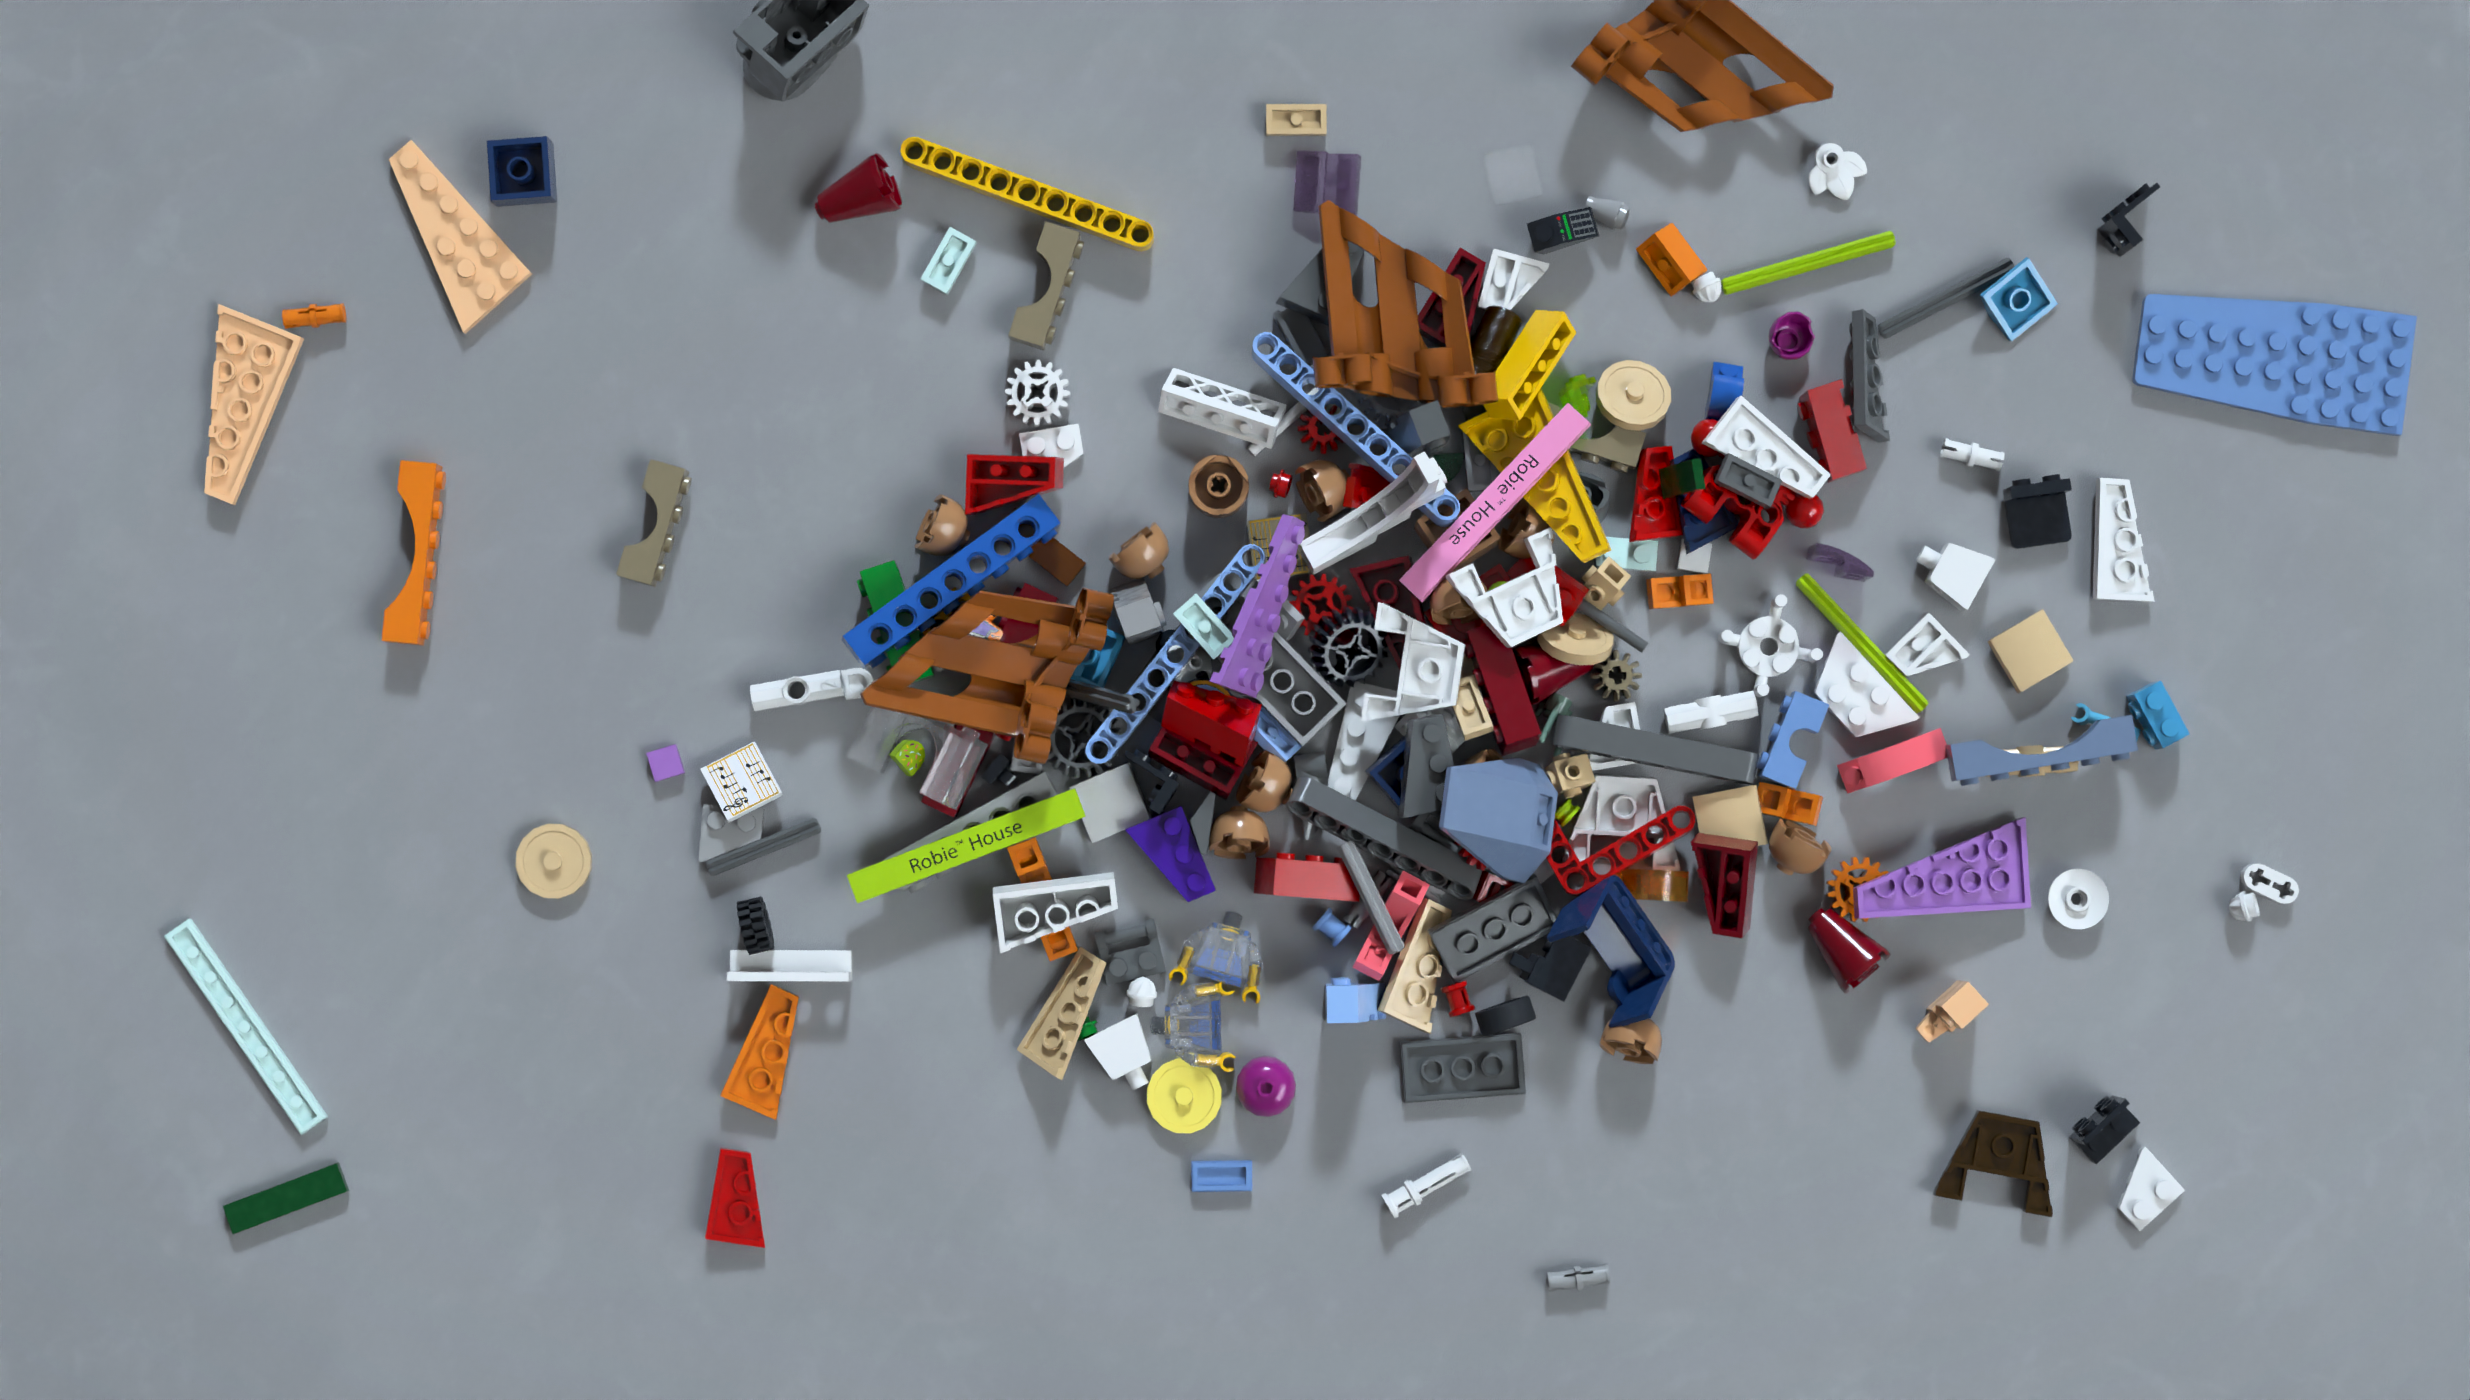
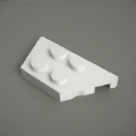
(1859, 693)

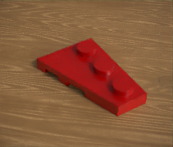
(1652, 514)

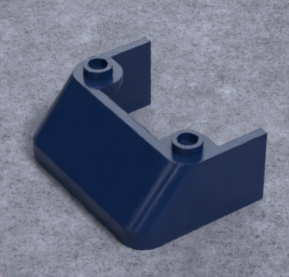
(1626, 943)

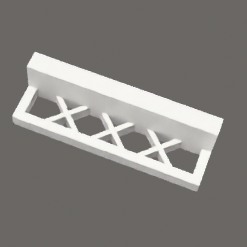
(1218, 411)
(791, 965)

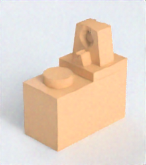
(1951, 1010)

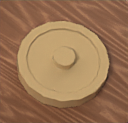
(1633, 395)
(1578, 641)
(553, 861)

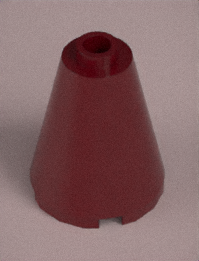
(860, 193)
(1543, 673)
(1845, 948)

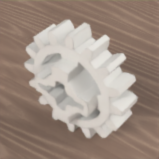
(1046, 402)

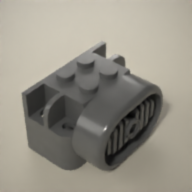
(795, 42)

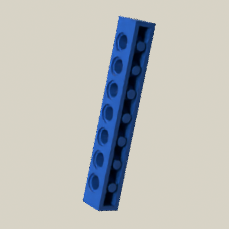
(1033, 512)

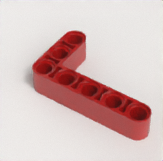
(1612, 852)

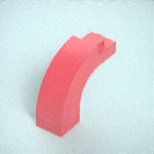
(1893, 761)
(1402, 906)

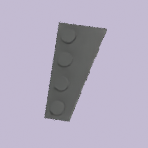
(1866, 377)

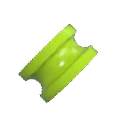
(1566, 812)

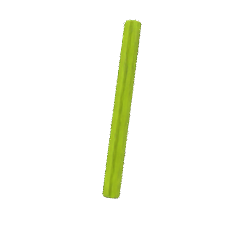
(1808, 262)
(1862, 643)

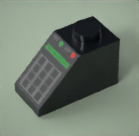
(1562, 230)

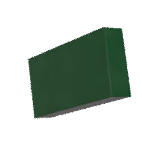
(1682, 478)

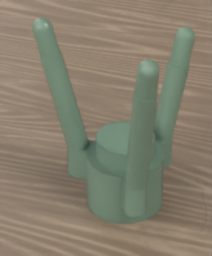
(1553, 706)

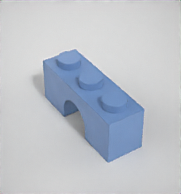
(1779, 763)

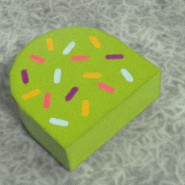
(908, 756)

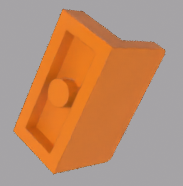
(1671, 259)

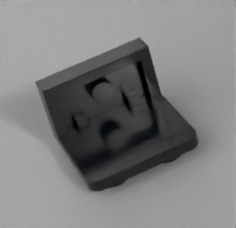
(2117, 230)
(2038, 512)

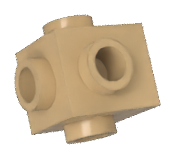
(1605, 583)
(1570, 774)

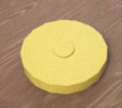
(1184, 1096)

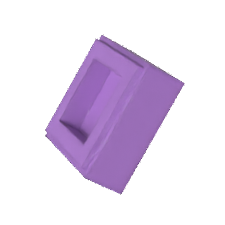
(665, 763)

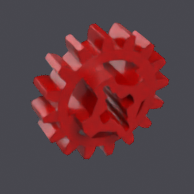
(1303, 597)

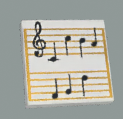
(741, 782)

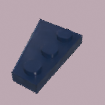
(1695, 531)

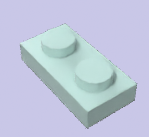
(948, 260)
(1631, 555)
(1204, 626)

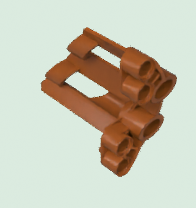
(1692, 43)
(1381, 346)
(1013, 685)

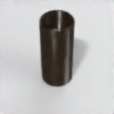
(1494, 338)

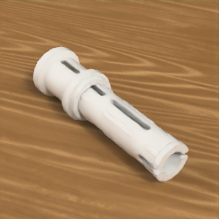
(1414, 1191)

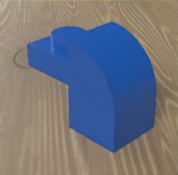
(1725, 387)

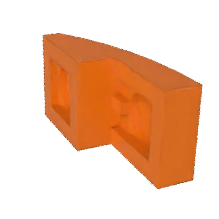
(1679, 591)
(1789, 803)

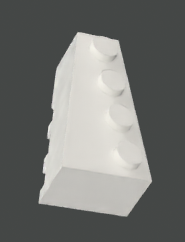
(1050, 906)

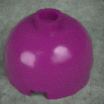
(1266, 1086)

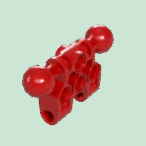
(1752, 531)

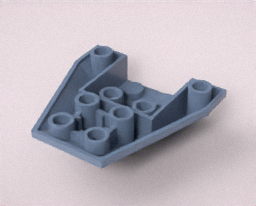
(1501, 814)

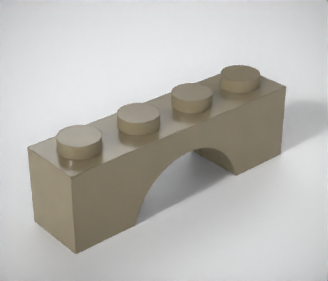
(1034, 322)
(1618, 447)
(644, 560)

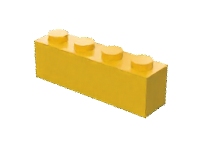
(1530, 363)

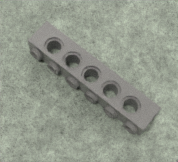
(1037, 787)

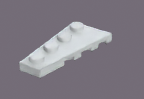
(1758, 441)
(2118, 556)
(1358, 741)

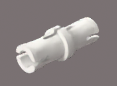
(1972, 454)

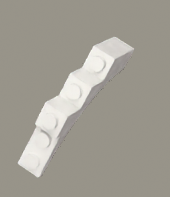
(1410, 490)

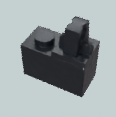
(1557, 969)

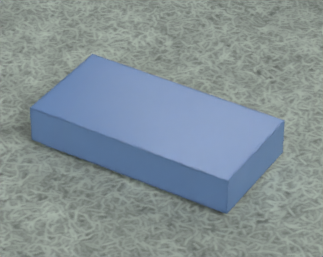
(1221, 1175)

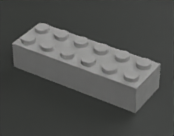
(1290, 686)

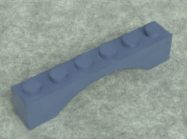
(2103, 738)

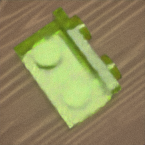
(1572, 393)

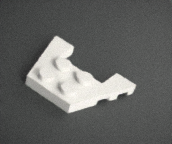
(1521, 605)
(1428, 668)
(1617, 808)

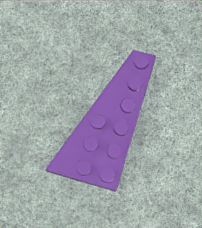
(1260, 614)
(1967, 877)

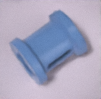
(1332, 927)

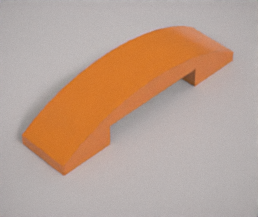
(1032, 867)

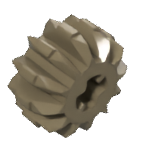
(1609, 683)

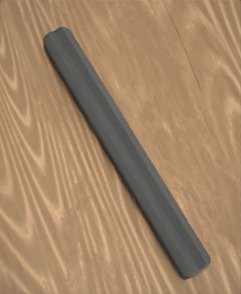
(1945, 298)

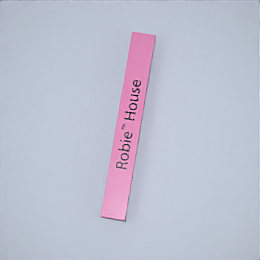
(1495, 502)

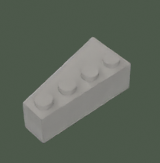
(1137, 612)

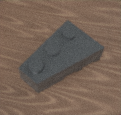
(1308, 289)
(1420, 430)
(1425, 766)

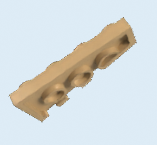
(1414, 978)
(1061, 1019)

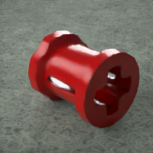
(1458, 998)

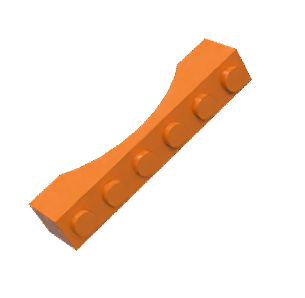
(407, 615)

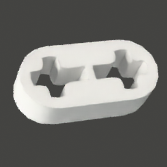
(2266, 889)

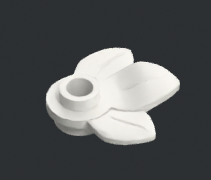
(1837, 175)

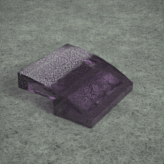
(1324, 178)
(1846, 564)

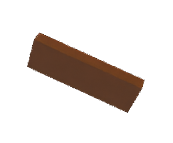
(1053, 556)

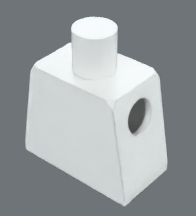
(1955, 573)
(1122, 1050)

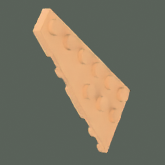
(465, 250)
(246, 388)

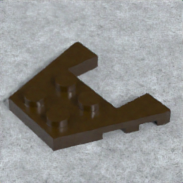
(2004, 1148)

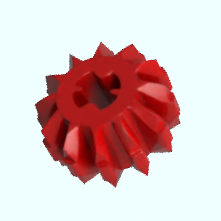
(1313, 433)

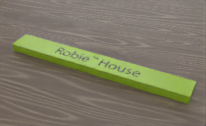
(966, 845)

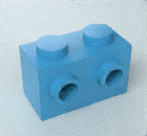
(2157, 715)

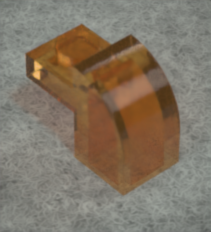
(1656, 884)

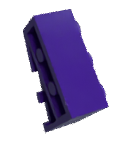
(1175, 852)

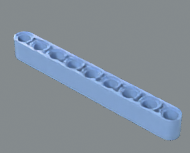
(1338, 423)
(1163, 663)

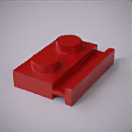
(1362, 485)

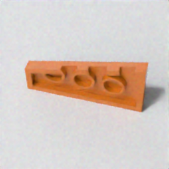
(761, 1063)

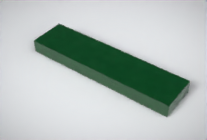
(285, 1198)

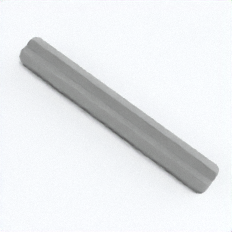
(1371, 897)

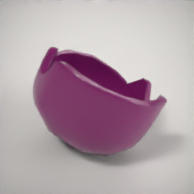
(1791, 336)

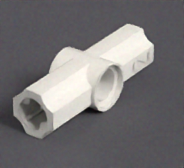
(777, 693)
(1710, 712)

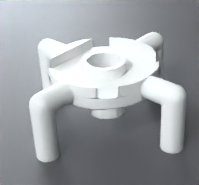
(1786, 642)

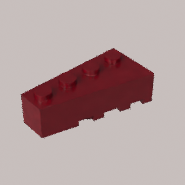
(1381, 584)
(1502, 691)

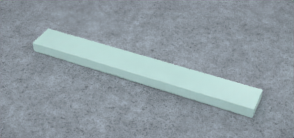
(245, 1026)

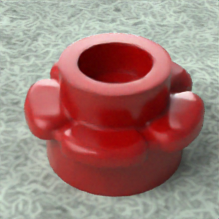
(1280, 484)

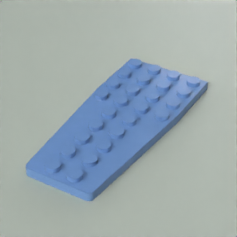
(2280, 358)

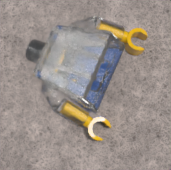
(1223, 955)
(1194, 1025)

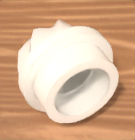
(1707, 287)
(2244, 906)
(1141, 992)

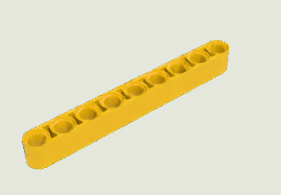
(1016, 184)

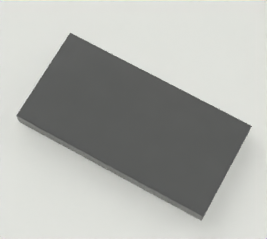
(1493, 928)
(1462, 1067)

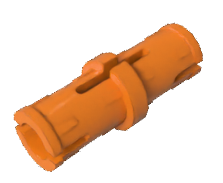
(314, 315)

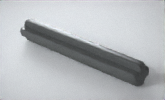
(1101, 696)
(763, 846)

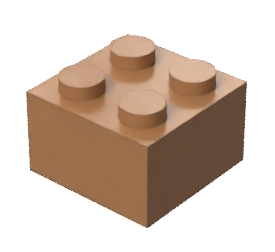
(1430, 532)

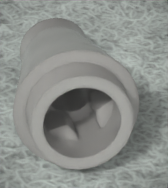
(1609, 212)

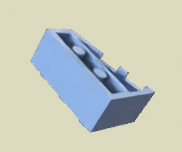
(1352, 1001)

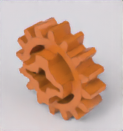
(1845, 880)

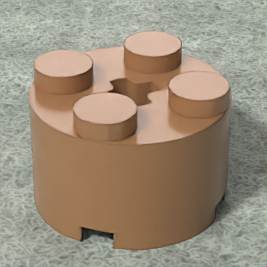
(1221, 469)

